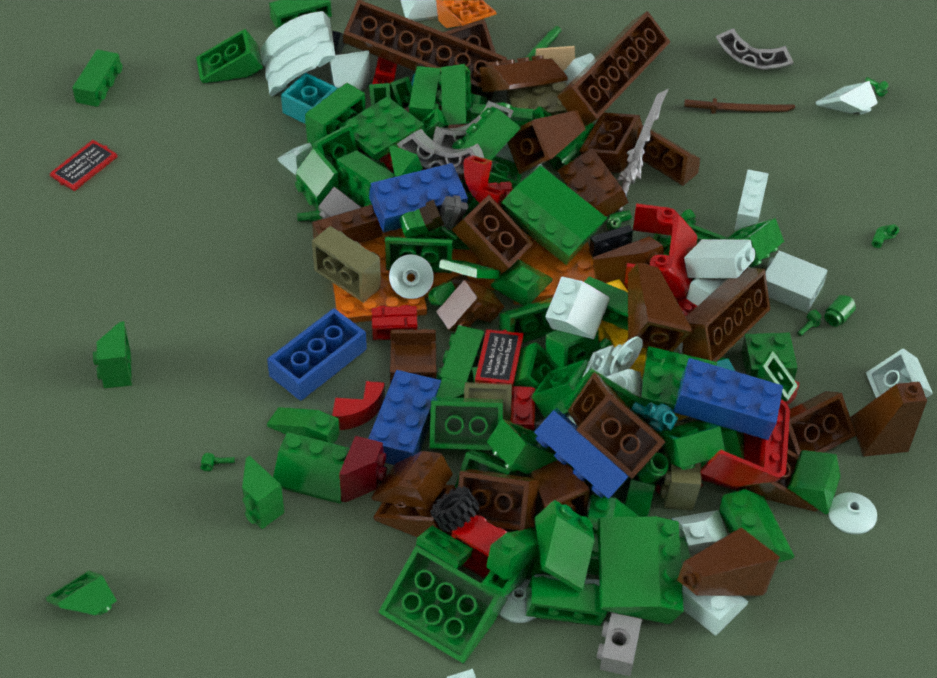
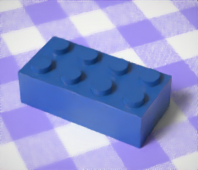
(411, 191)
(317, 354)
(728, 399)
(405, 415)
(582, 455)

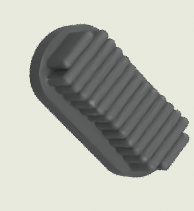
(452, 211)

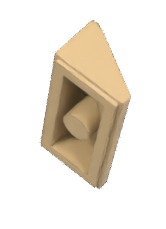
(561, 55)

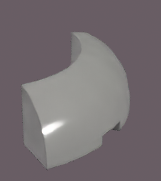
(755, 58)
(448, 136)
(435, 155)

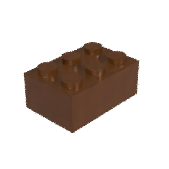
(594, 183)
(492, 235)
(503, 498)

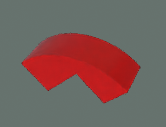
(477, 176)
(358, 411)

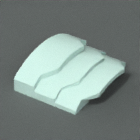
(297, 49)

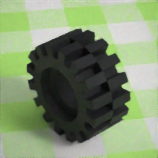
(455, 509)

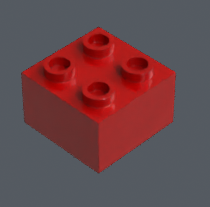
(479, 536)

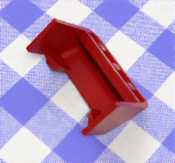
(667, 222)
(762, 461)

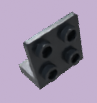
(610, 240)

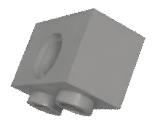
(615, 657)

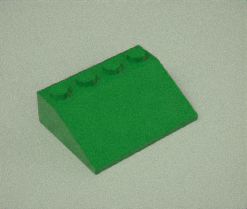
(552, 214)
(640, 567)
(441, 605)

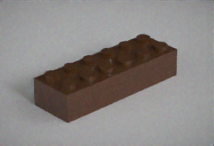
(727, 315)

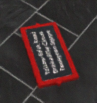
(83, 165)
(499, 357)

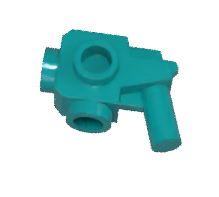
(658, 416)

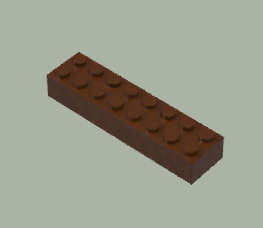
(414, 44)
(614, 68)

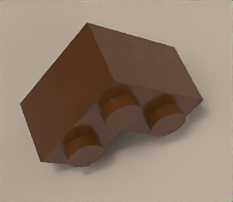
(468, 304)

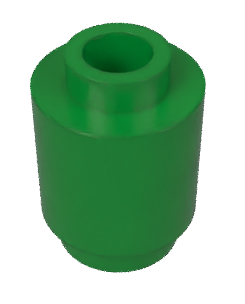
(839, 310)
(653, 469)

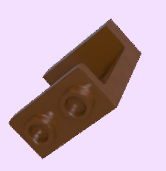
(413, 352)

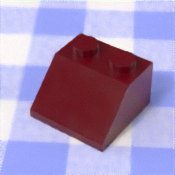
(362, 468)

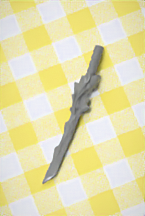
(635, 155)

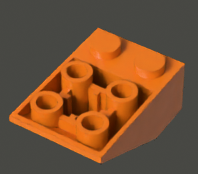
(462, 12)

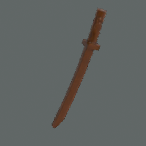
(714, 105)

